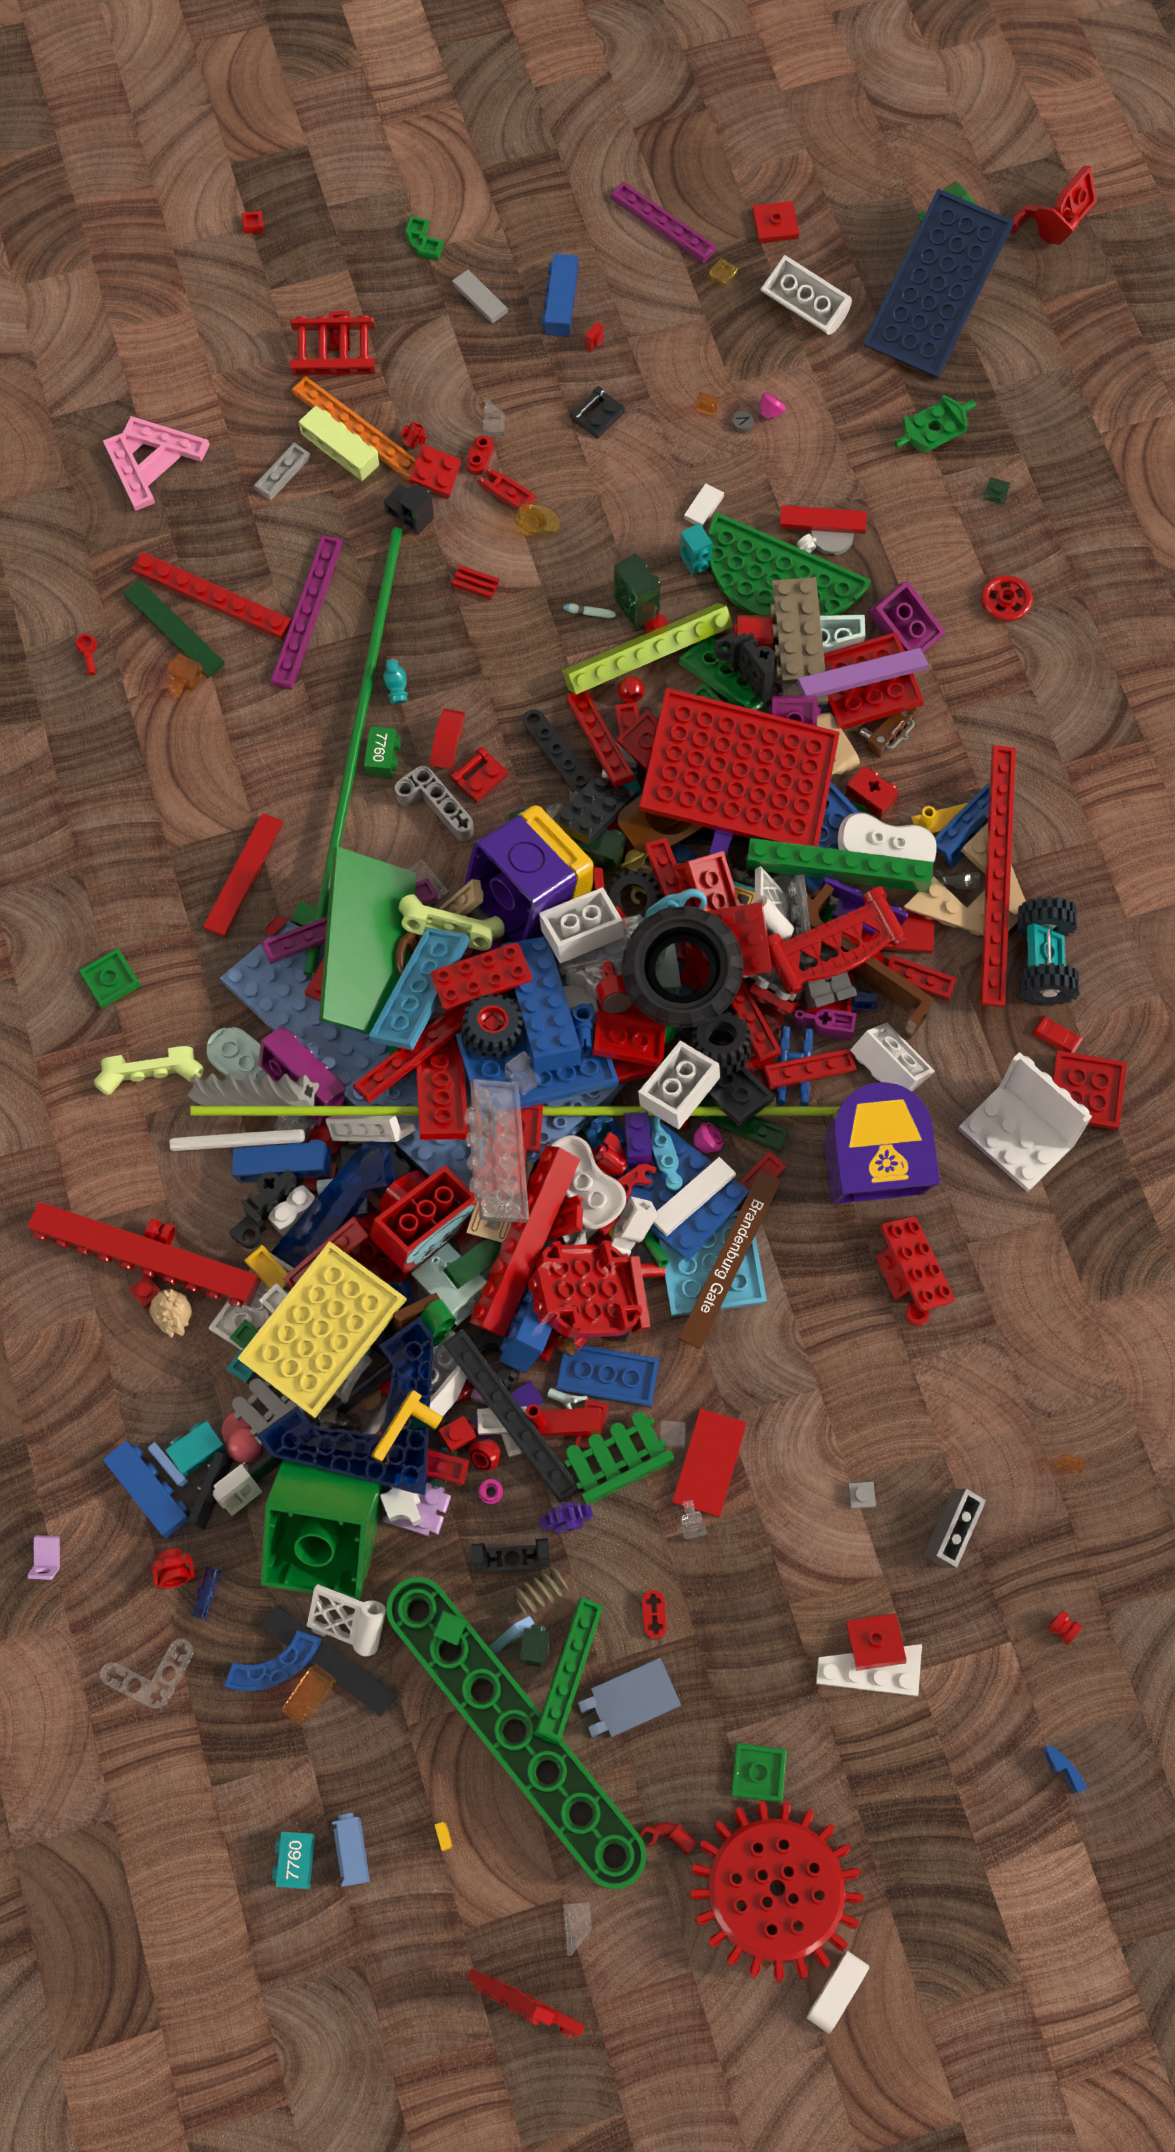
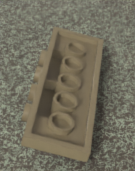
(797, 633)

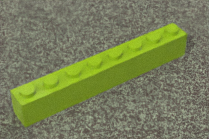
(647, 648)

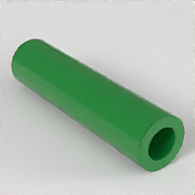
(655, 1250)

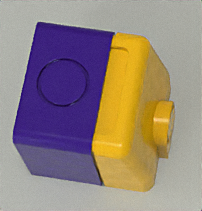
(528, 870)

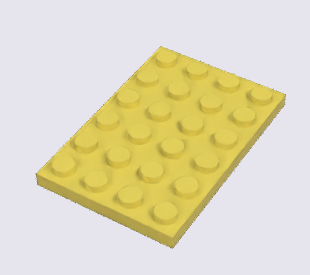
(322, 1329)

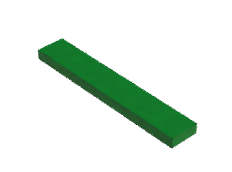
(568, 1671)

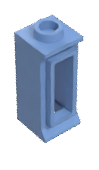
(351, 1850)

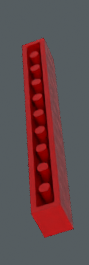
(144, 1254)

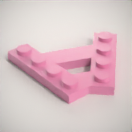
(170, 447)

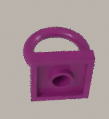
(796, 708)

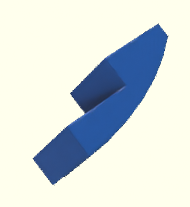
(1059, 1762)

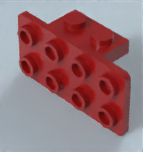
(481, 975)
(911, 1265)

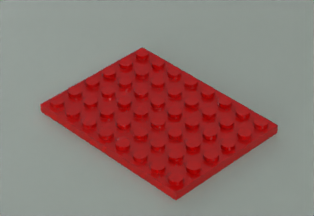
(739, 770)

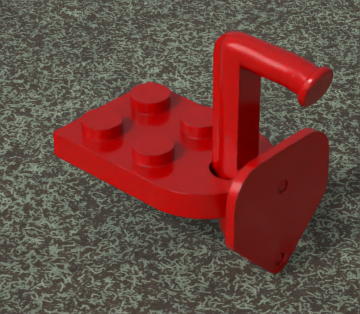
(1070, 207)

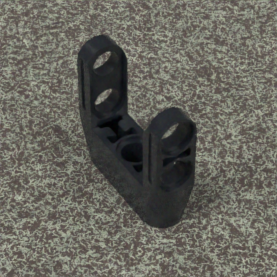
(480, 1554)

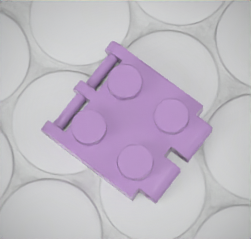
(431, 1503)

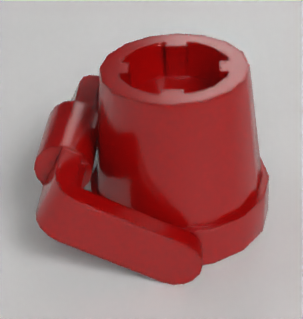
(172, 1569)

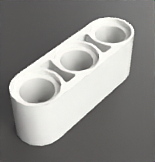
(837, 1992)

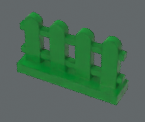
(609, 1468)

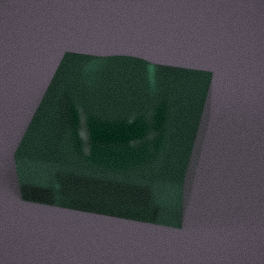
(996, 490)

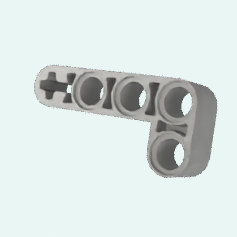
(438, 805)

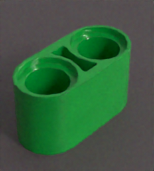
(438, 1320)

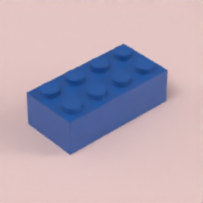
(525, 1338)

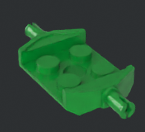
(946, 415)

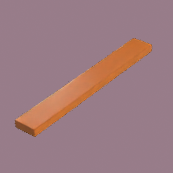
(387, 450)

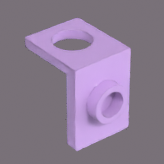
(45, 1557)

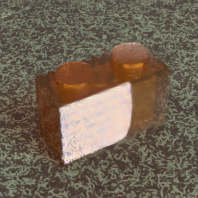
(308, 1695)

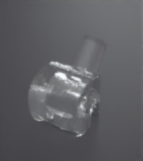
(692, 1522)

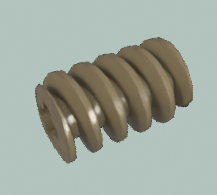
(540, 1590)

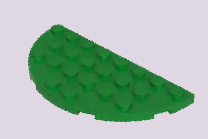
(748, 561)

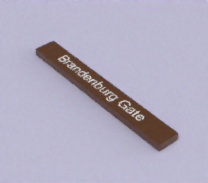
(729, 1260)

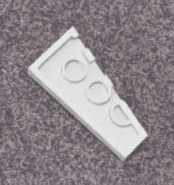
(895, 1679)

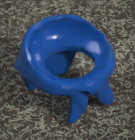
(596, 1127)

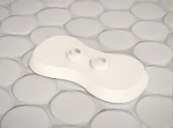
(868, 835)
(601, 1193)

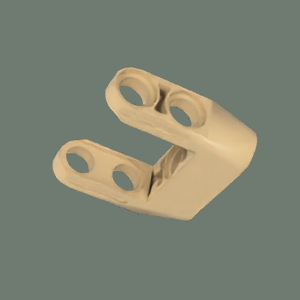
(846, 757)

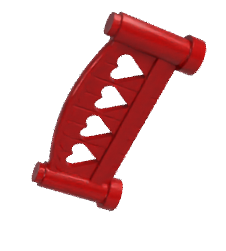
(875, 914)

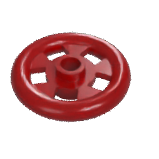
(1008, 592)

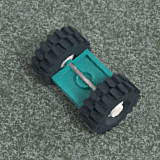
(1045, 926)

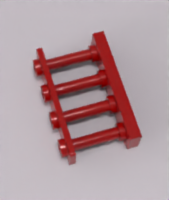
(343, 364)

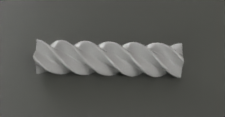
(253, 1092)

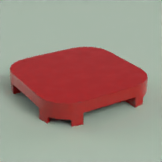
(590, 1289)

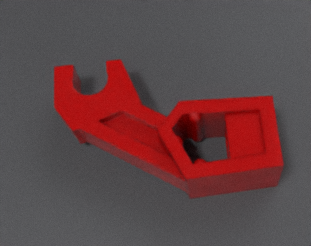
(636, 1177)

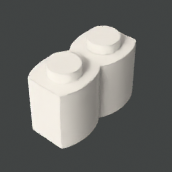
(288, 1212)

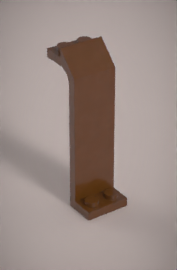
(876, 973)

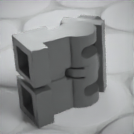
(822, 993)

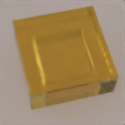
(723, 272)

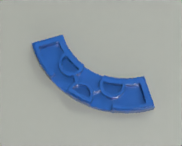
(276, 1671)

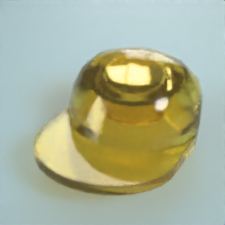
(535, 519)

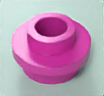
(490, 1483)

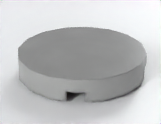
(832, 542)

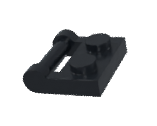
(602, 417)

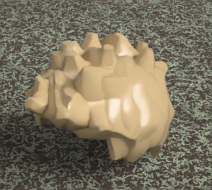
(171, 1312)

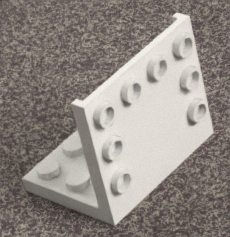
(1026, 1123)

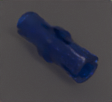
(206, 1593)

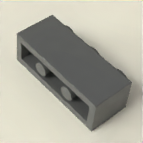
(954, 1528)

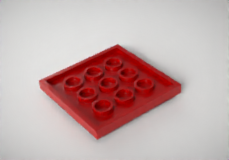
(873, 700)

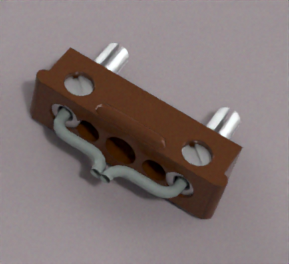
(888, 733)

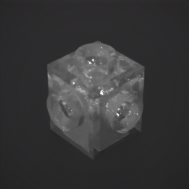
(295, 1122)

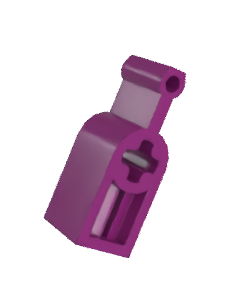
(838, 1023)

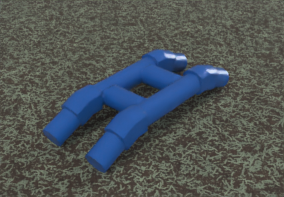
(787, 1056)

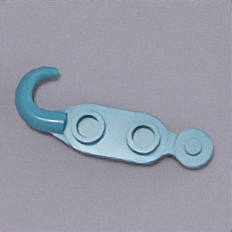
(676, 900)
(665, 1154)

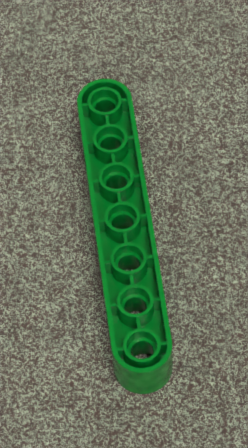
(524, 1757)

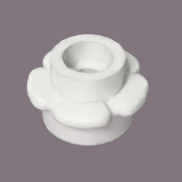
(807, 543)

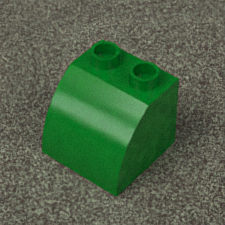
(319, 1530)

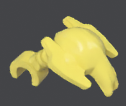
(633, 861)

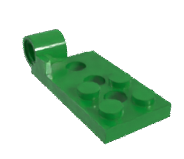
(711, 674)

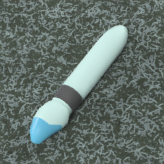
(591, 611)

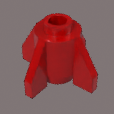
(610, 1158)

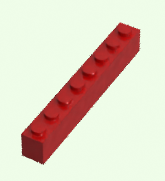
(524, 1242)

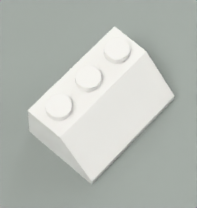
(891, 1058)

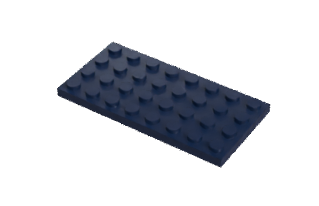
(938, 283)

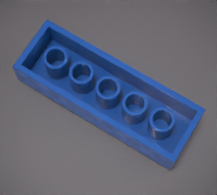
(545, 1011)

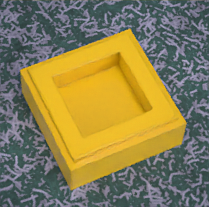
(443, 1836)

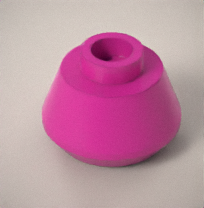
(771, 406)
(707, 1138)

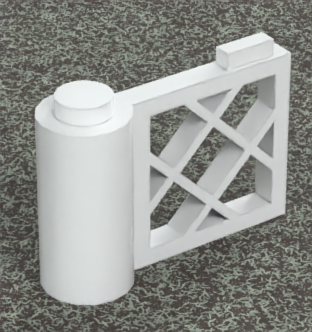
(774, 905)
(366, 1624)

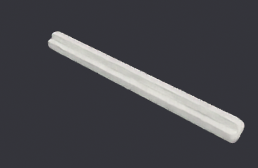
(237, 1140)

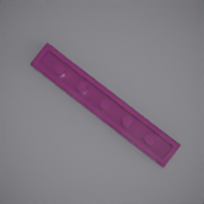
(663, 222)

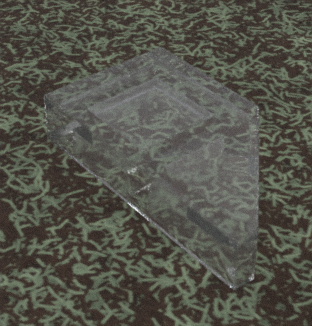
(493, 420)
(577, 1924)

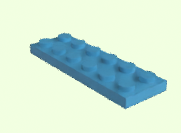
(415, 993)

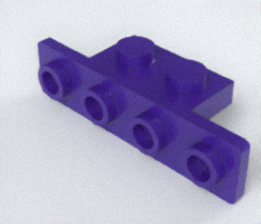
(851, 899)

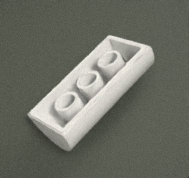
(807, 295)

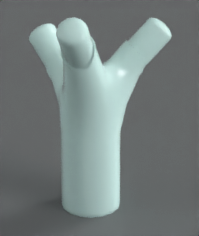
(564, 1398)

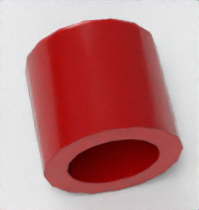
(758, 625)

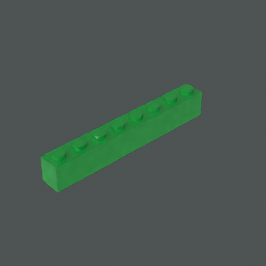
(840, 865)

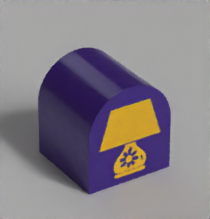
(880, 1146)

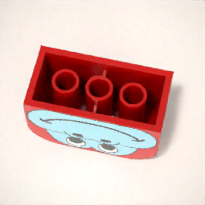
(424, 1219)

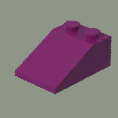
(907, 615)

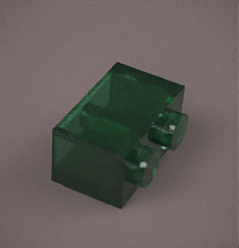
(535, 1646)

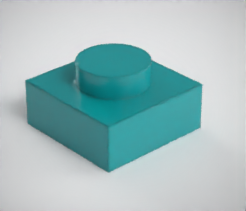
(239, 1369)

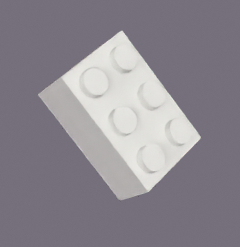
(581, 925)
(679, 1084)

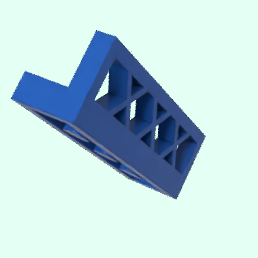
(966, 822)

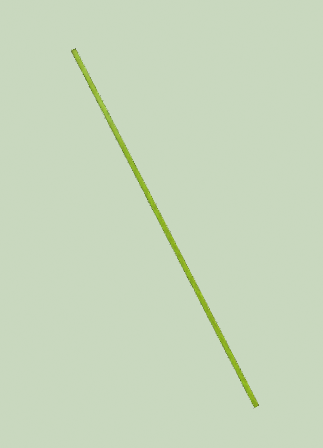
(413, 1111)

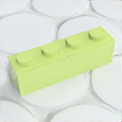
(339, 443)

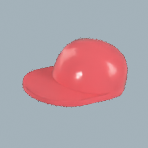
(239, 1441)

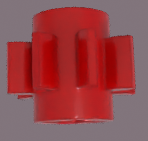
(413, 434)

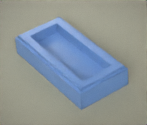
(168, 1466)

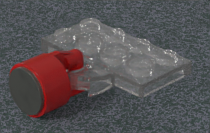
(605, 968)

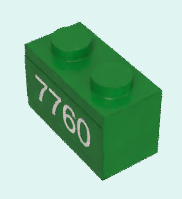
(381, 752)

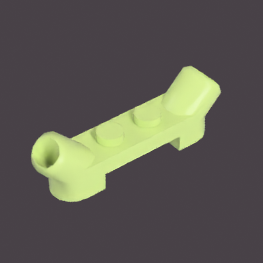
(419, 917)
(117, 1070)

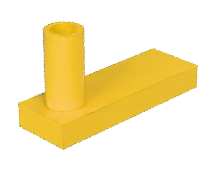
(936, 820)
(410, 1406)

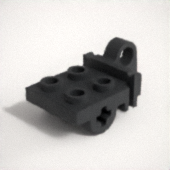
(754, 663)
(272, 1192)

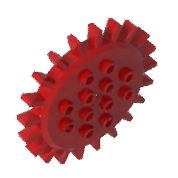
(748, 1928)

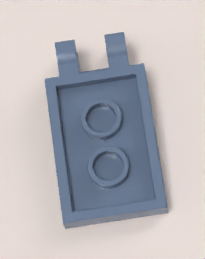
(631, 1699)

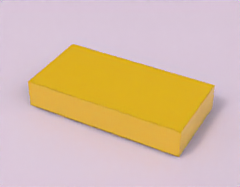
(266, 1268)

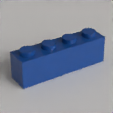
(561, 295)
(303, 1160)
(146, 1489)

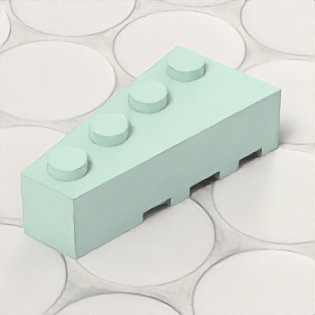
(840, 632)

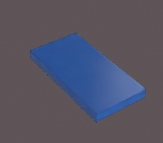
(609, 1375)

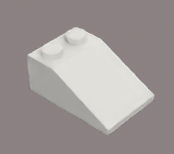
(446, 1379)

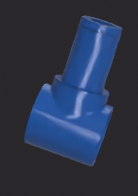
(583, 1027)

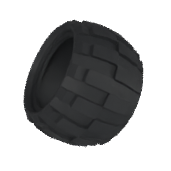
(675, 926)

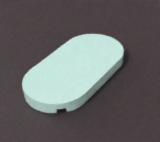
(234, 1053)

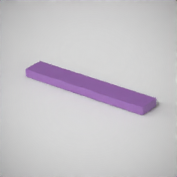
(863, 673)

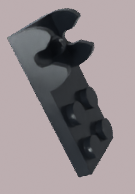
(740, 1095)

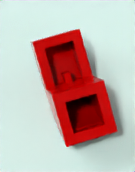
(445, 741)

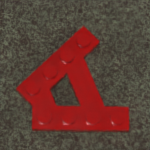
(520, 2002)

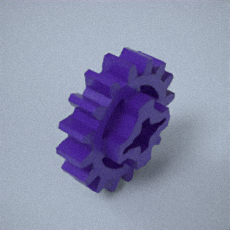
(566, 1518)

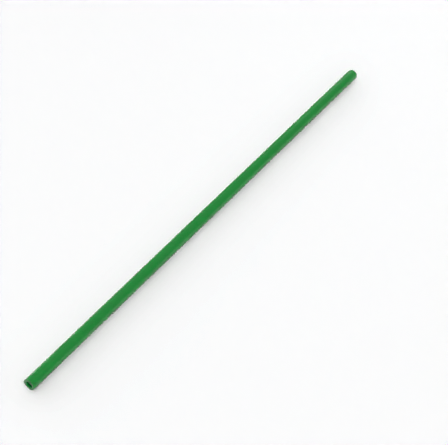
(356, 736)

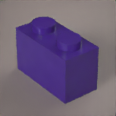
(638, 1139)

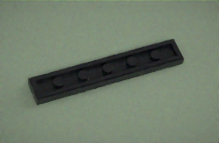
(334, 1663)

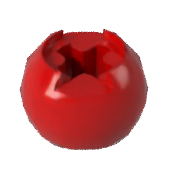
(631, 690)

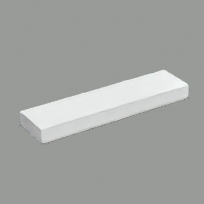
(693, 1196)

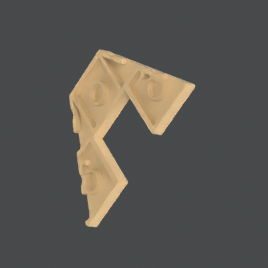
(948, 910)

